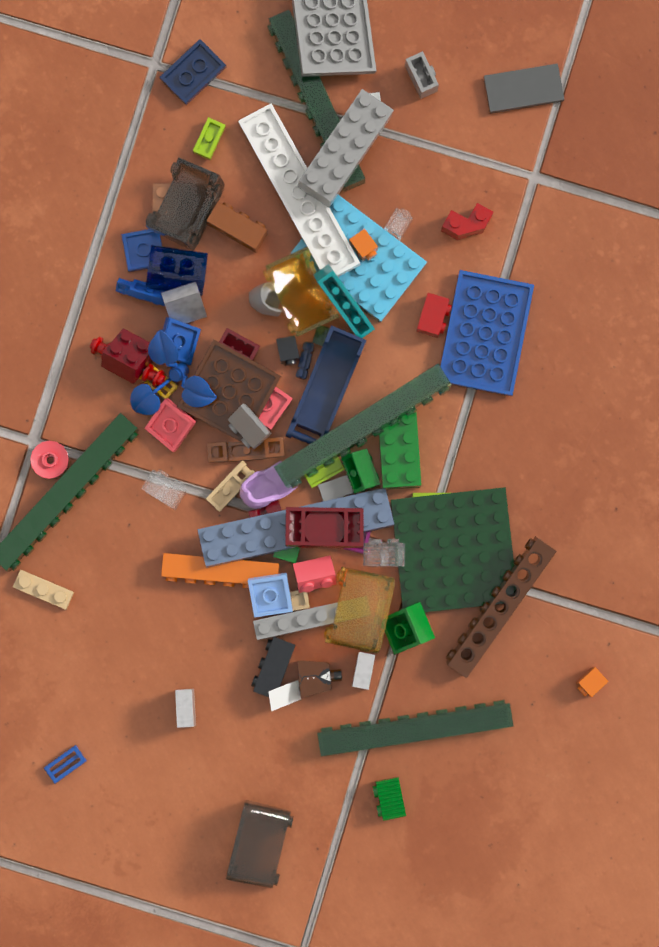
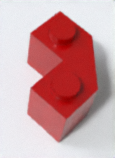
(461, 227)

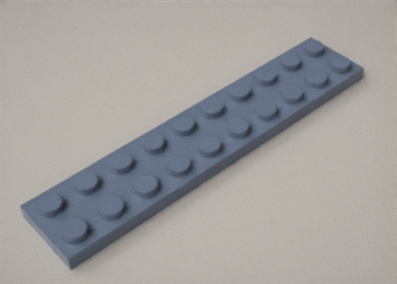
(266, 532)

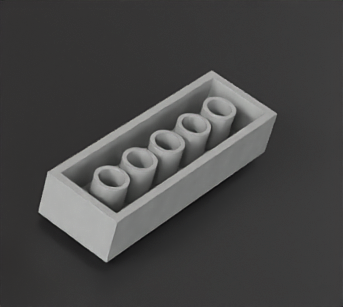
(345, 148)

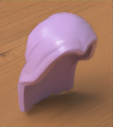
(263, 488)

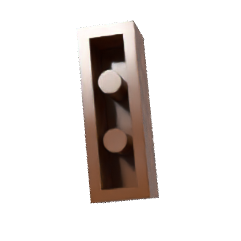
(237, 226)

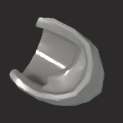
(265, 300)

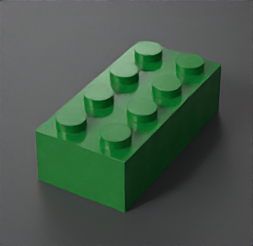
(400, 454)

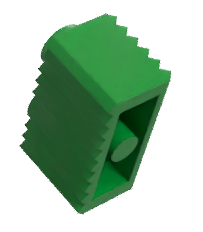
(360, 471)
(390, 798)

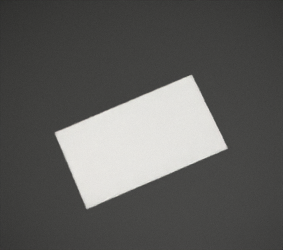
(284, 695)

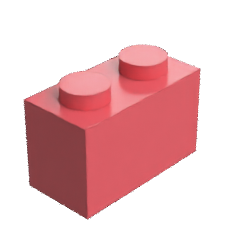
(314, 574)

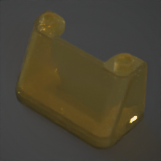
(299, 292)
(361, 610)

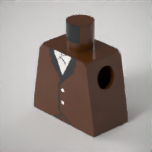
(316, 677)

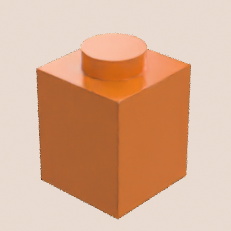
(364, 245)
(591, 682)

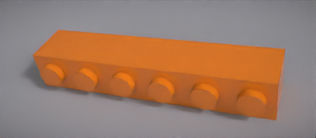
(193, 568)

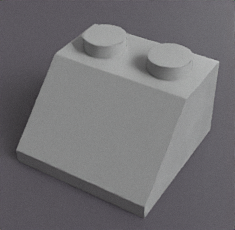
(249, 426)

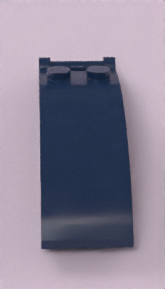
(326, 384)

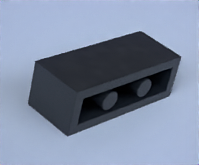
(273, 666)

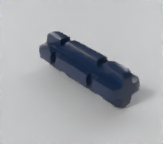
(305, 360)

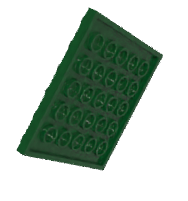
(453, 548)

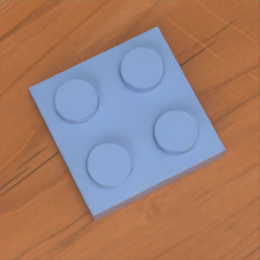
(270, 595)

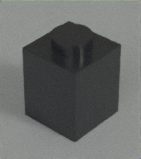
(288, 350)

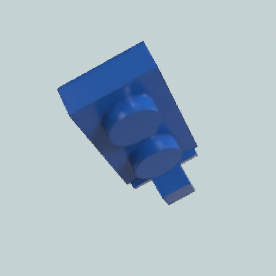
(139, 291)

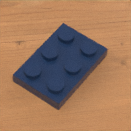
(193, 72)

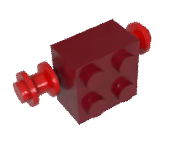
(128, 358)

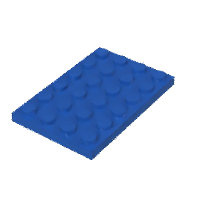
(486, 332)

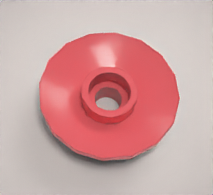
(42, 453)

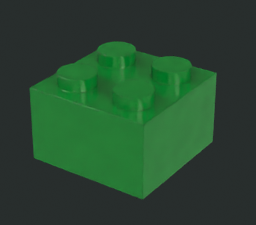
(408, 628)

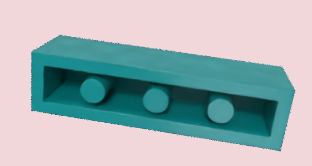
(343, 301)

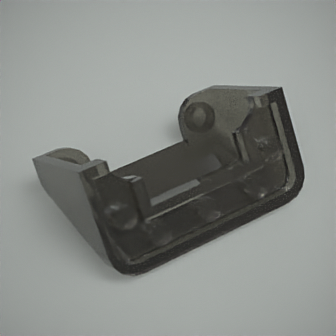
(187, 204)
(259, 844)

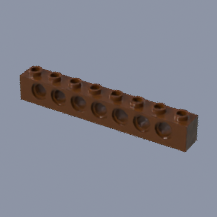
(466, 665)

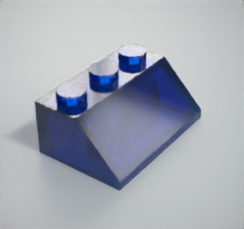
(175, 268)

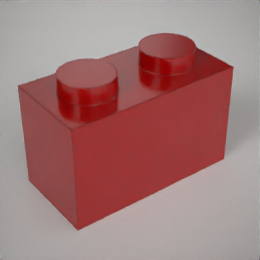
(433, 314)

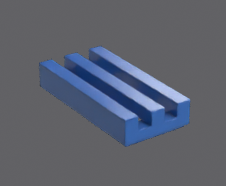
(78, 755)

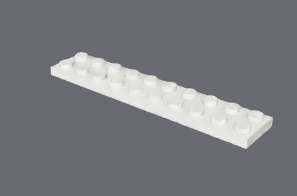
(284, 169)

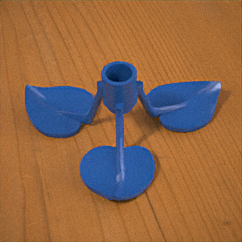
(196, 390)

